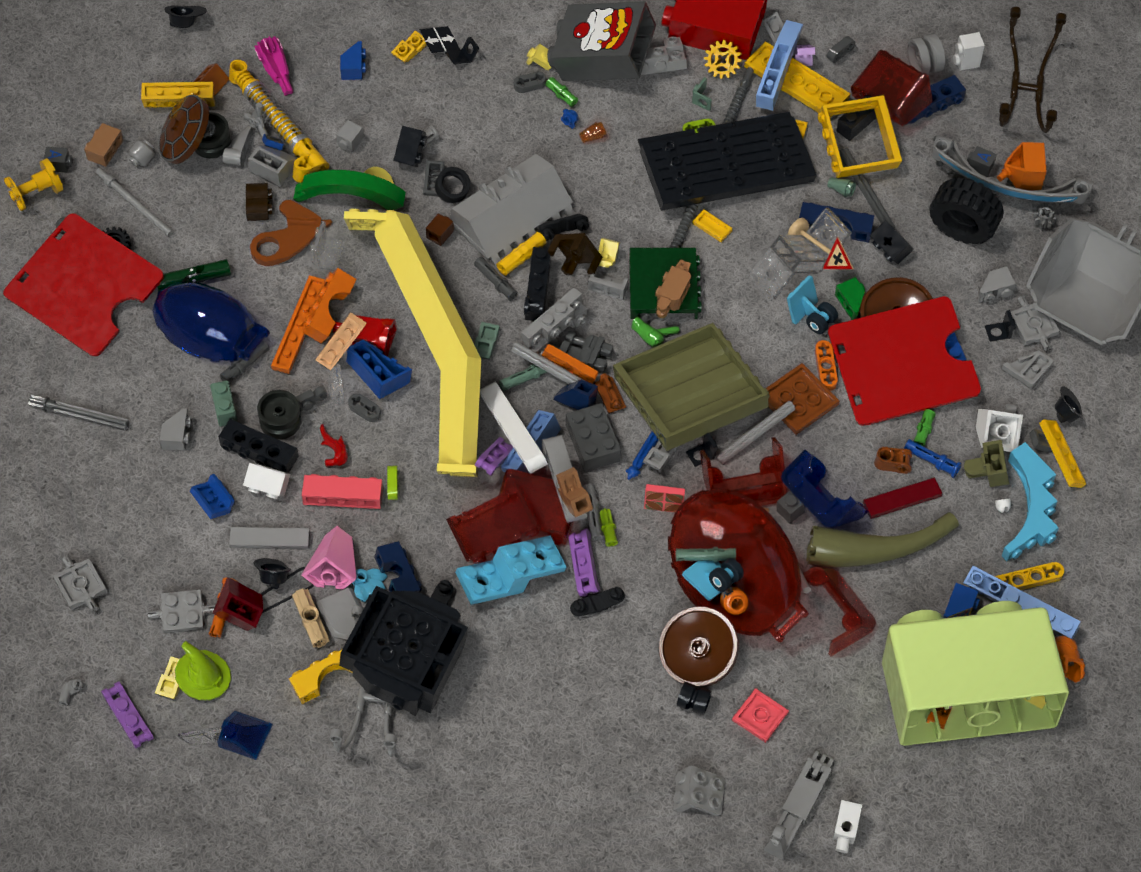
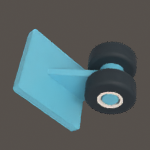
(802, 303)
(713, 577)

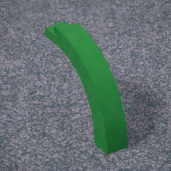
(350, 183)

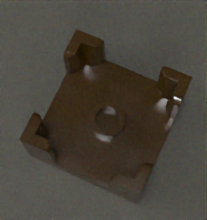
(577, 250)

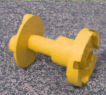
(40, 181)

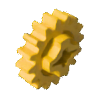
(729, 54)

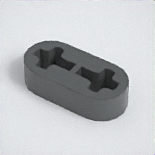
(841, 49)
(529, 82)
(362, 410)

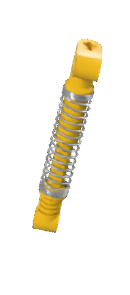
(300, 144)

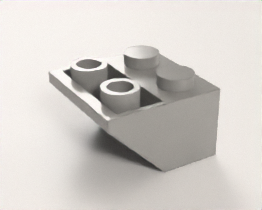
(271, 164)

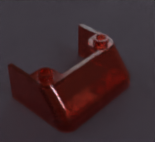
(762, 487)
(857, 618)

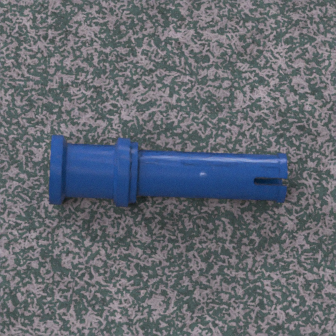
(940, 461)

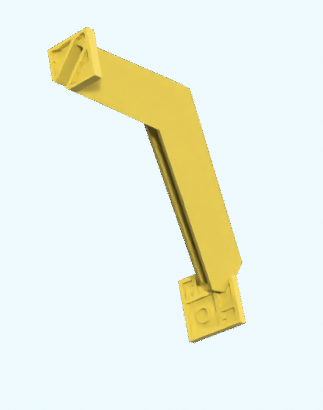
(442, 331)

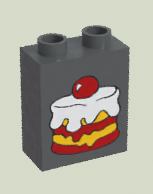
(602, 41)

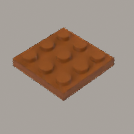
(807, 394)

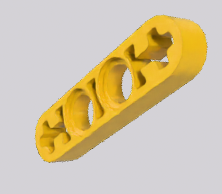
(1028, 582)

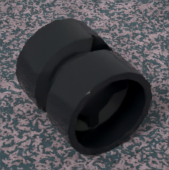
(694, 698)

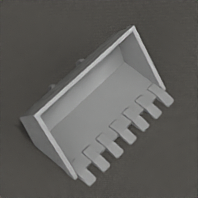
(511, 207)

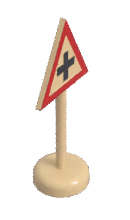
(837, 255)

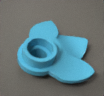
(365, 587)

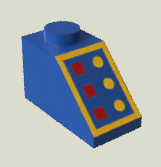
(961, 601)

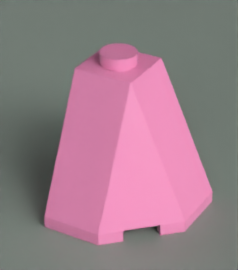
(332, 561)

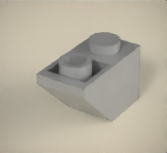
(997, 284)
(175, 431)

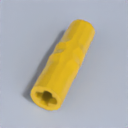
(520, 254)

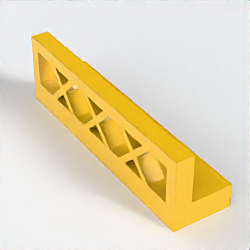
(170, 93)

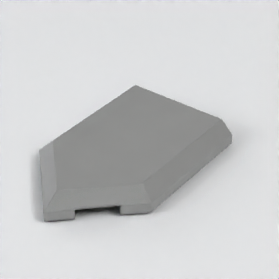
(337, 612)

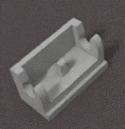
(608, 286)

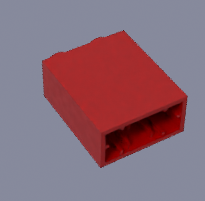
(708, 21)

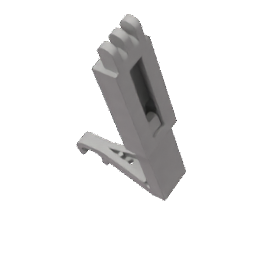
(799, 804)

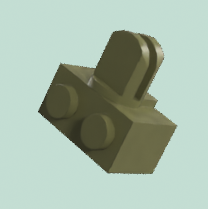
(990, 464)

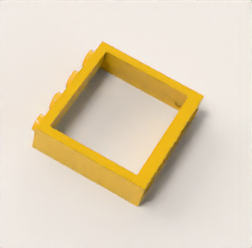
(879, 105)

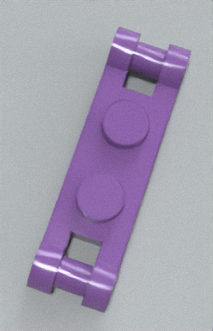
(494, 456)
(583, 562)
(127, 715)

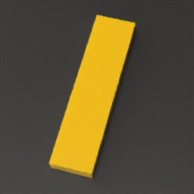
(1062, 453)

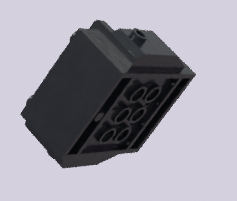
(394, 669)

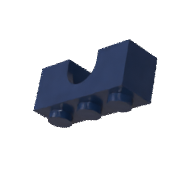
(394, 559)

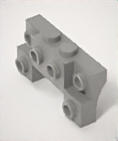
(666, 57)
(564, 313)

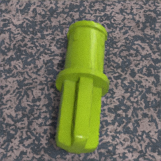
(608, 527)

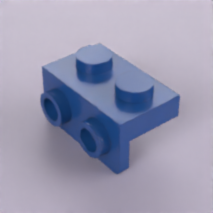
(213, 497)

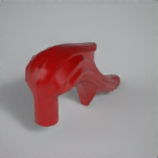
(338, 446)

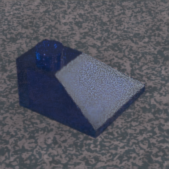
(243, 734)

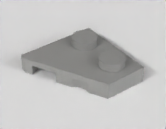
(1029, 368)

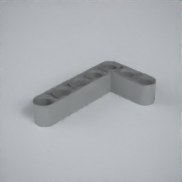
(558, 462)

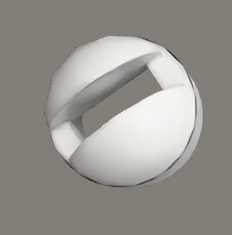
(1003, 504)

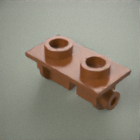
(609, 393)

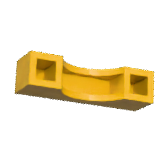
(307, 682)

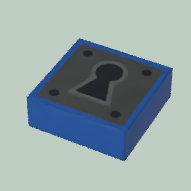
(272, 142)

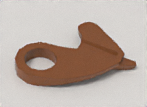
(291, 240)

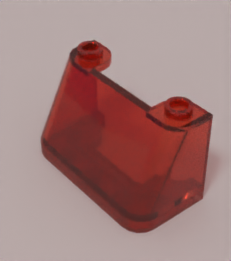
(544, 502)

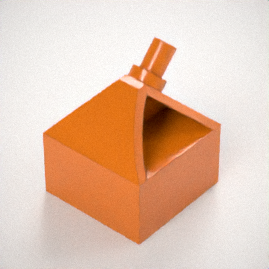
(1026, 166)

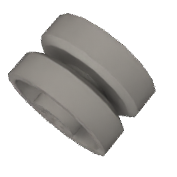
(926, 54)

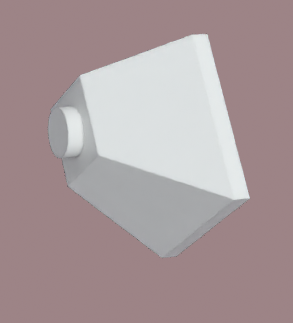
(999, 425)

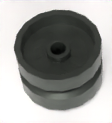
(214, 146)
(279, 414)

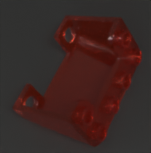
(902, 85)

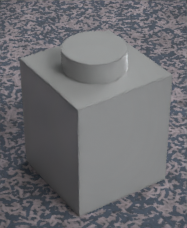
(349, 136)

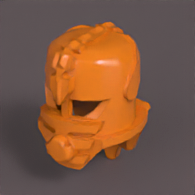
(1068, 653)

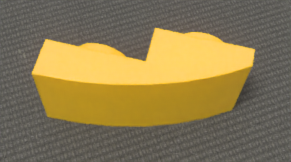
(408, 49)

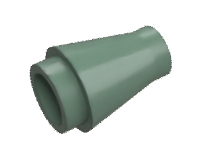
(843, 186)

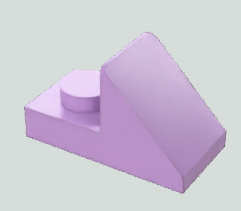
(804, 54)

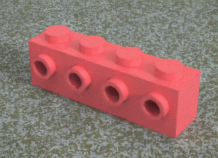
(342, 491)

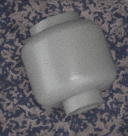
(141, 153)

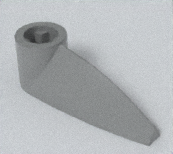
(237, 149)

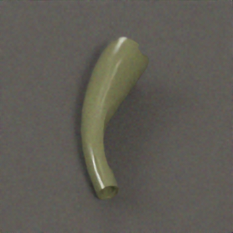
(850, 549)

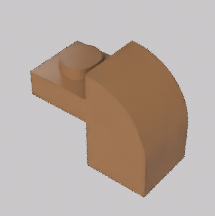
(572, 493)

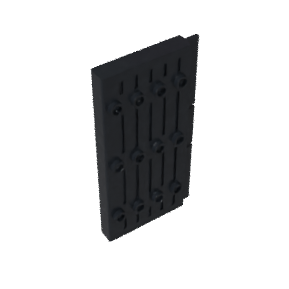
(726, 160)

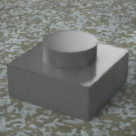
(1039, 440)

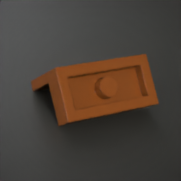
(214, 74)

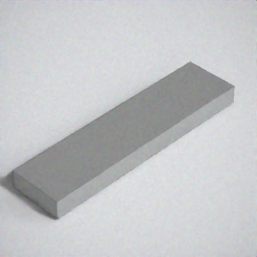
(269, 537)

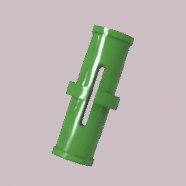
(561, 91)
(924, 427)

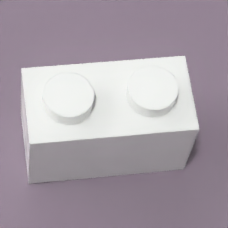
(968, 51)
(267, 480)

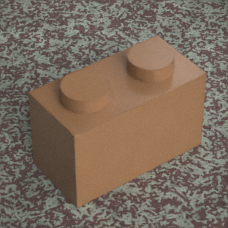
(103, 144)

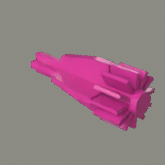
(274, 61)

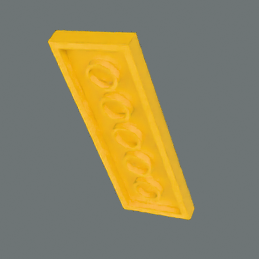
(800, 81)

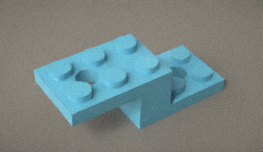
(510, 569)

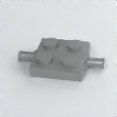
(1034, 325)
(80, 583)
(181, 611)

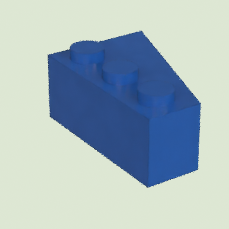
(376, 369)

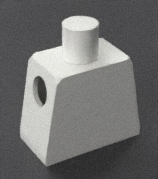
(847, 818)

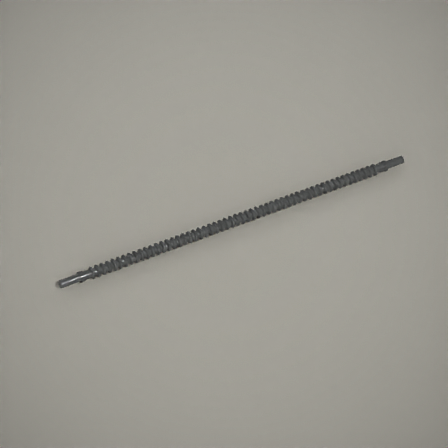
(691, 210)

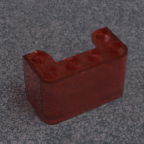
(494, 525)

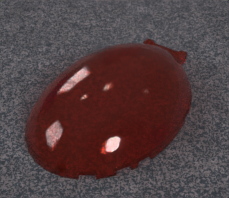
(762, 548)

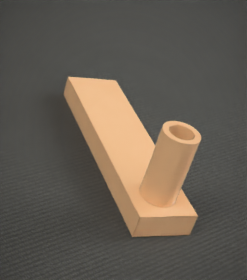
(340, 341)

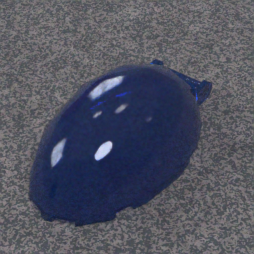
(207, 322)

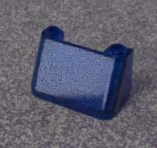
(804, 480)

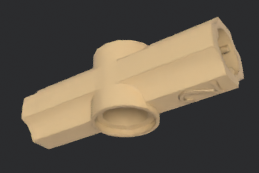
(306, 609)

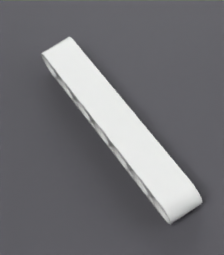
(513, 427)

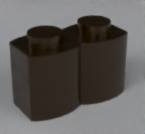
(257, 201)

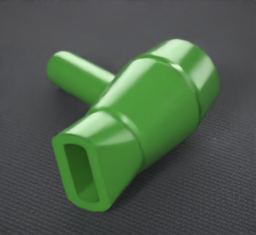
(650, 335)

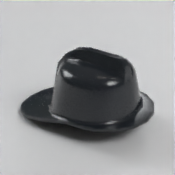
(183, 15)
(1068, 406)
(272, 571)

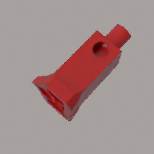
(376, 332)

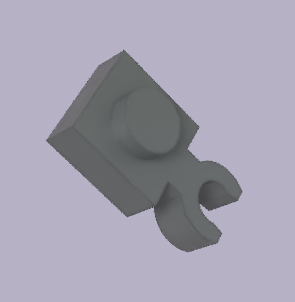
(309, 398)

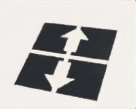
(439, 39)

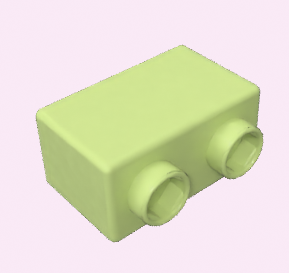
(978, 667)

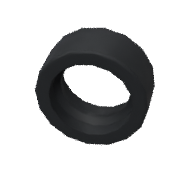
(458, 173)

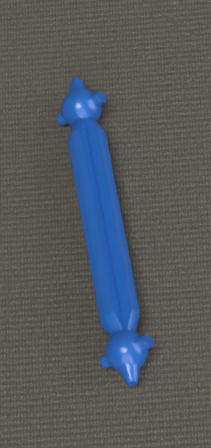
(633, 470)

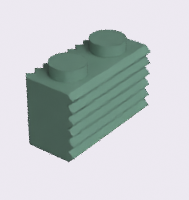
(223, 402)

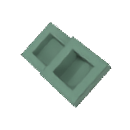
(486, 339)

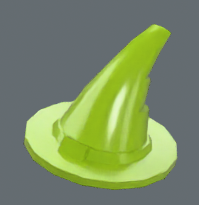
(202, 673)

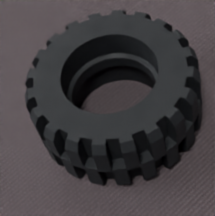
(966, 211)

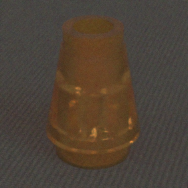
(593, 132)

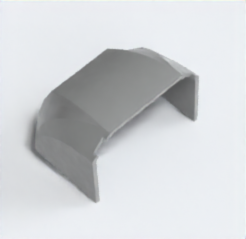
(1089, 280)

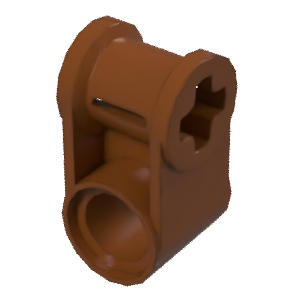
(895, 460)

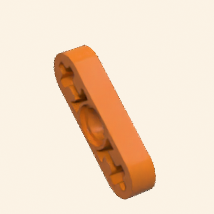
(829, 358)

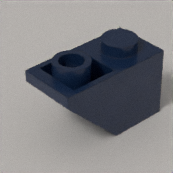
(578, 395)

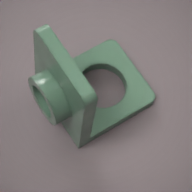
(697, 94)

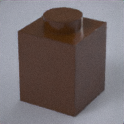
(439, 229)

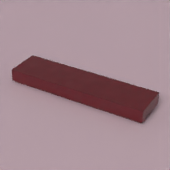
(902, 498)

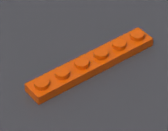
(293, 335)

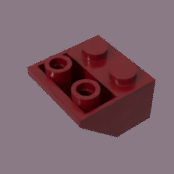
(239, 605)

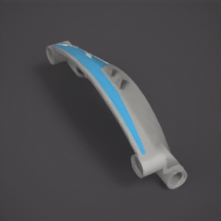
(1073, 191)

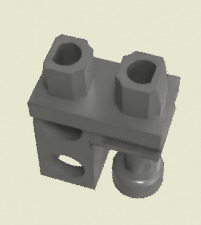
(590, 352)

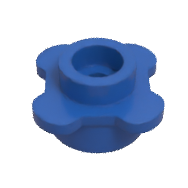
(569, 118)

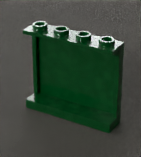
(647, 272)

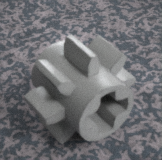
(1044, 217)

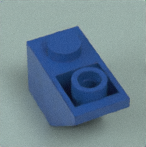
(352, 62)

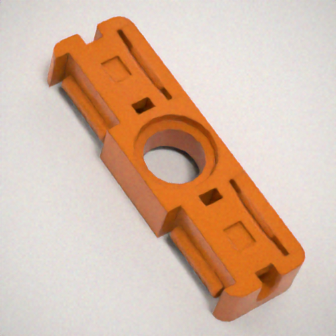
(570, 363)

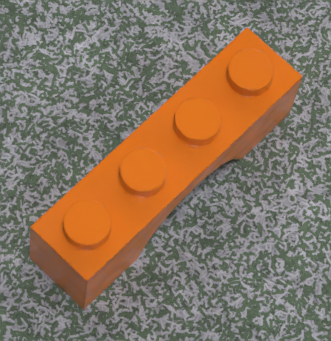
(320, 322)

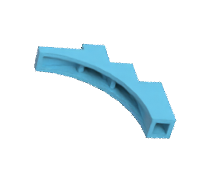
(1037, 480)

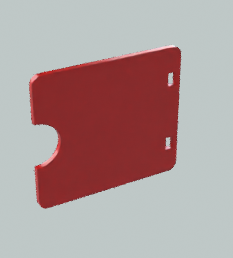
(81, 282)
(902, 361)

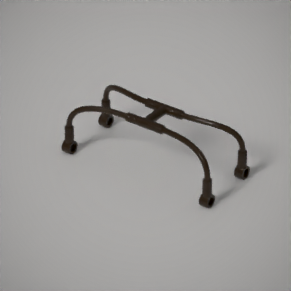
(1005, 108)

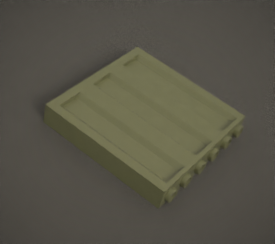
(690, 386)

